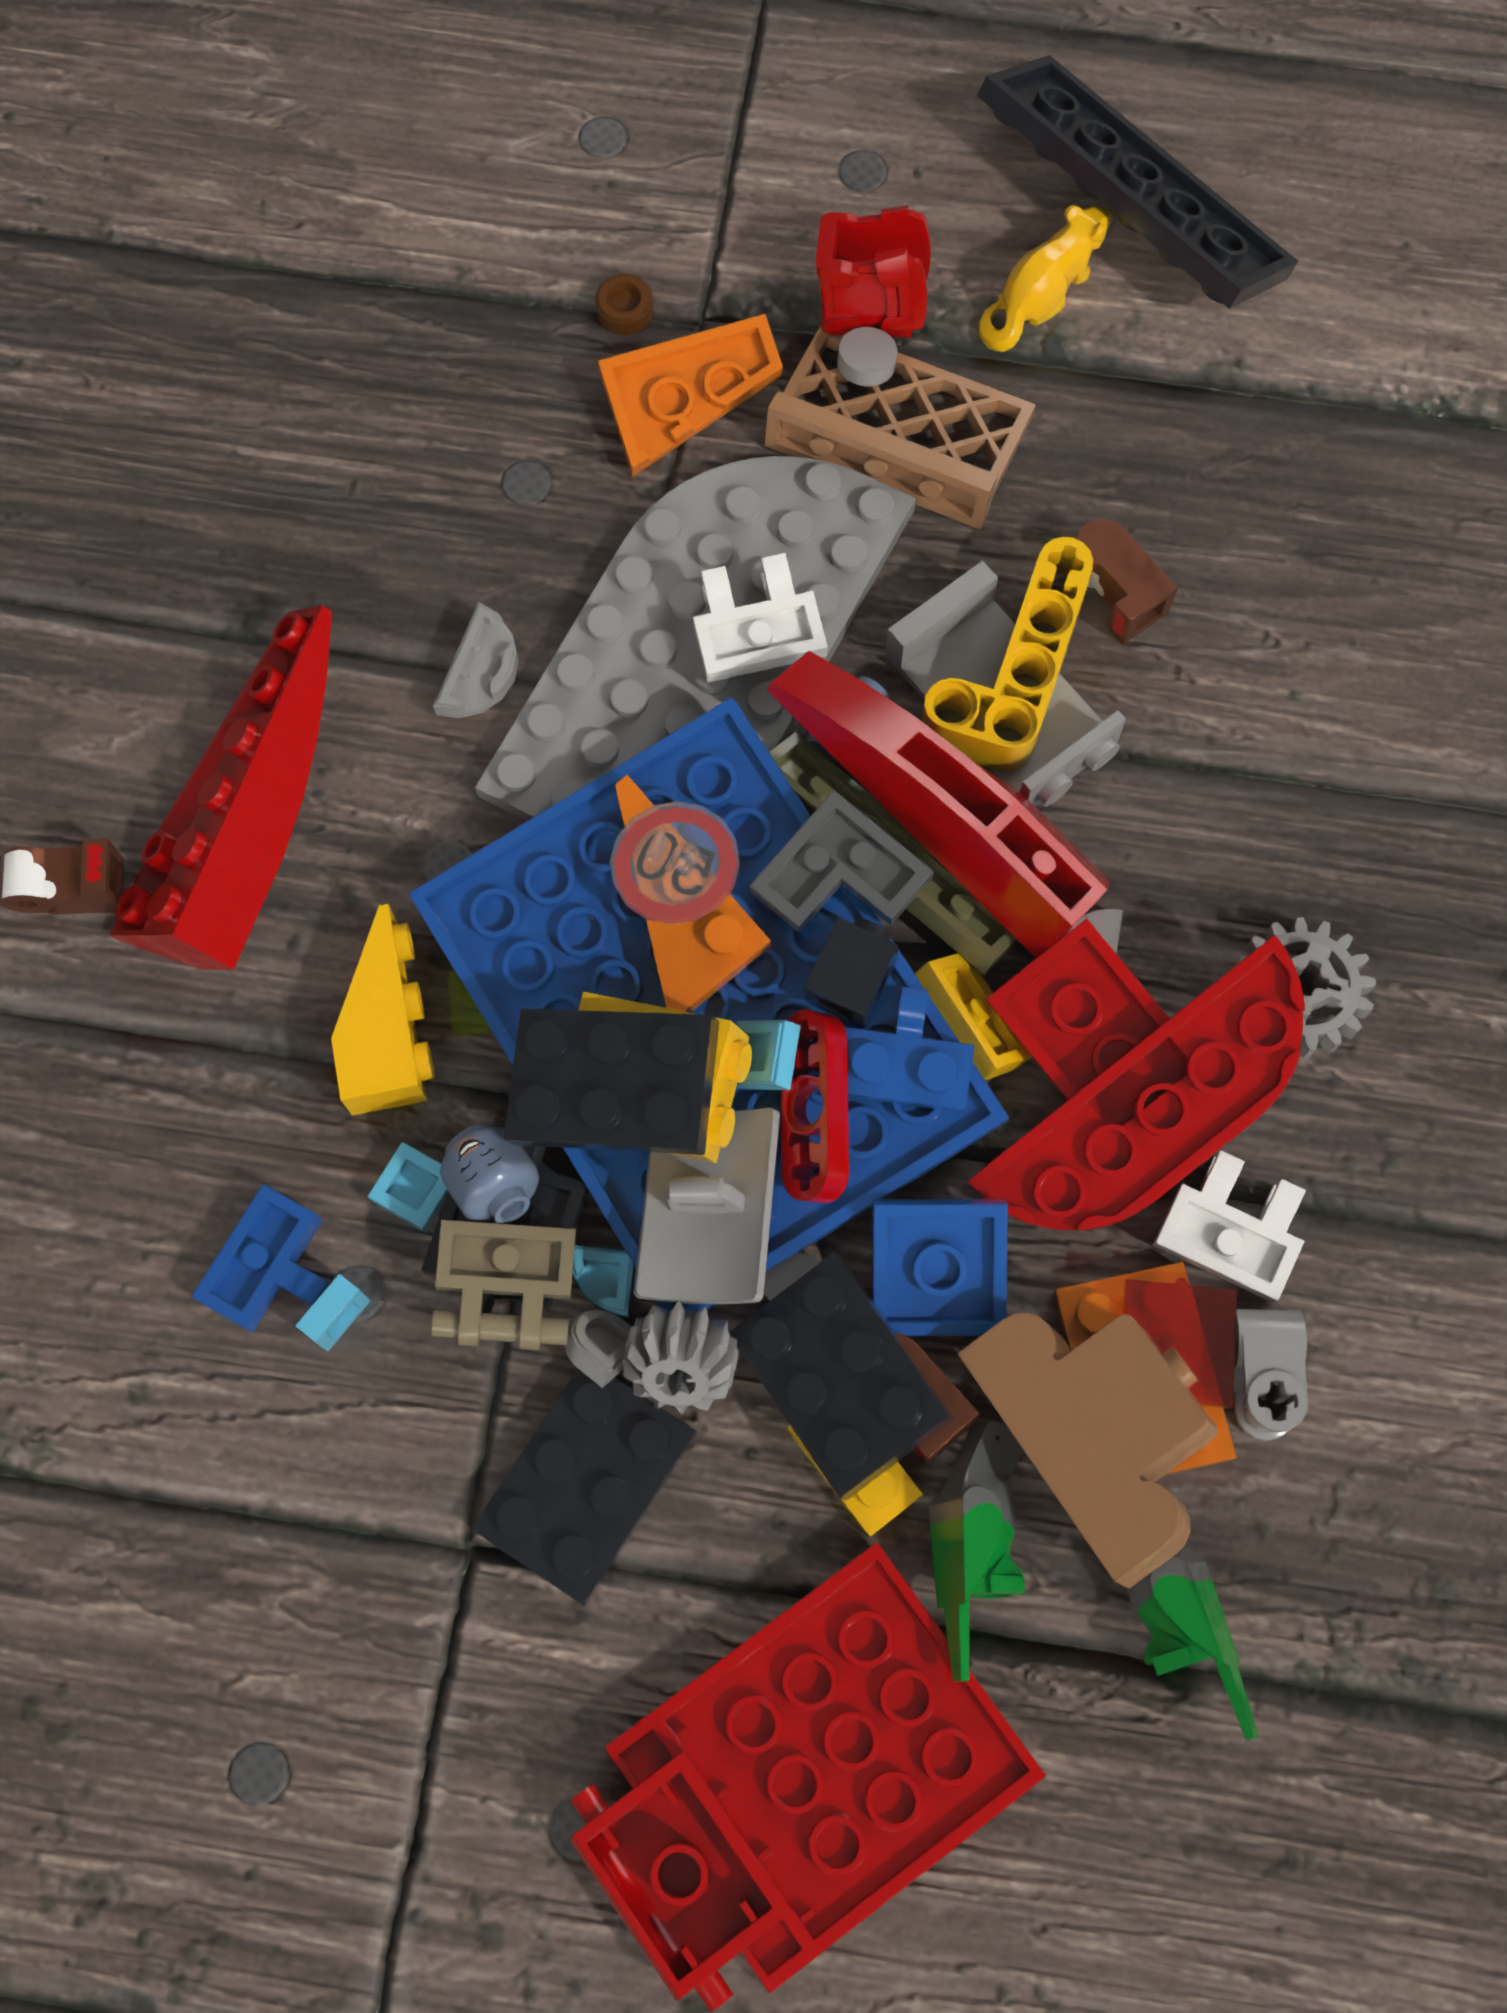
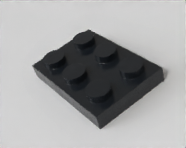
(612, 1080)
(841, 1376)
(584, 1483)

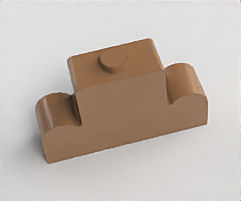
(1099, 1430)

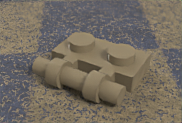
(503, 1261)

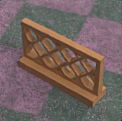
(883, 453)

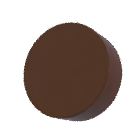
(624, 304)

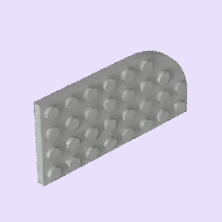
(633, 653)

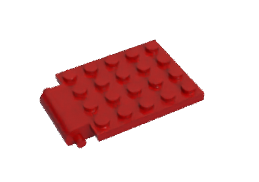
(798, 1785)

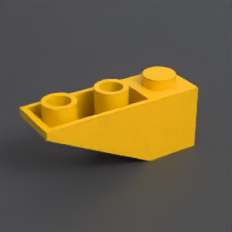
(375, 1033)

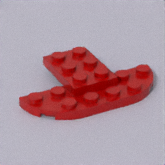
(1139, 1087)

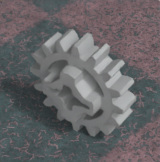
(1327, 991)

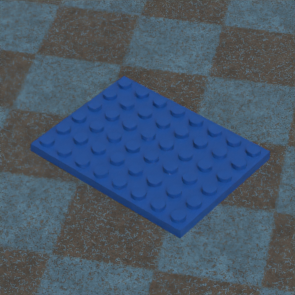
(543, 923)

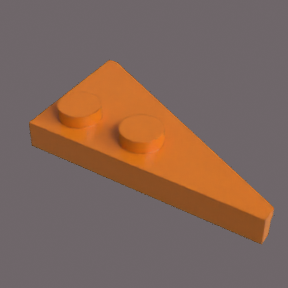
(700, 954)

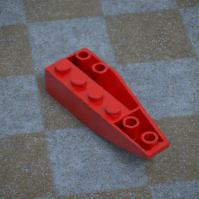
(948, 802)
(236, 812)

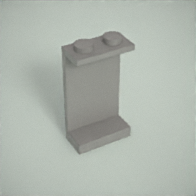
(966, 638)

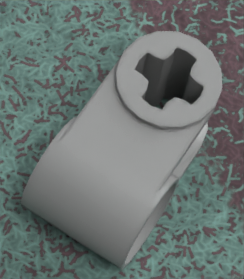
(1271, 1361)

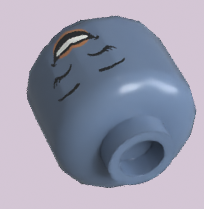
(488, 1175)

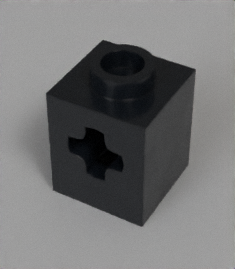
(852, 970)

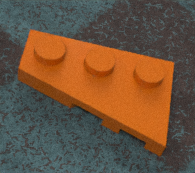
(685, 385)

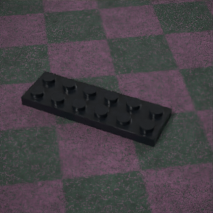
(1137, 180)

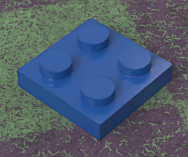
(940, 1265)

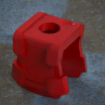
(873, 271)

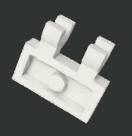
(760, 633)
(1228, 1241)

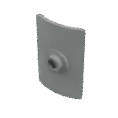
(710, 1221)

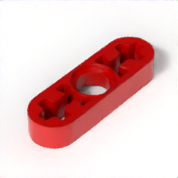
(832, 1126)

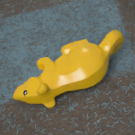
(1043, 275)

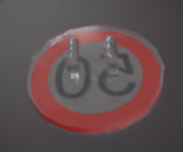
(675, 863)

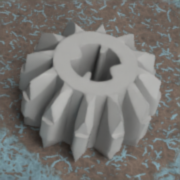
(680, 1358)

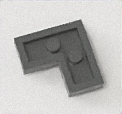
(835, 850)

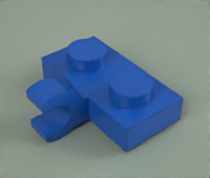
(905, 1065)
(262, 1260)

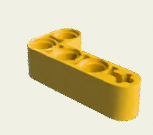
(1027, 654)

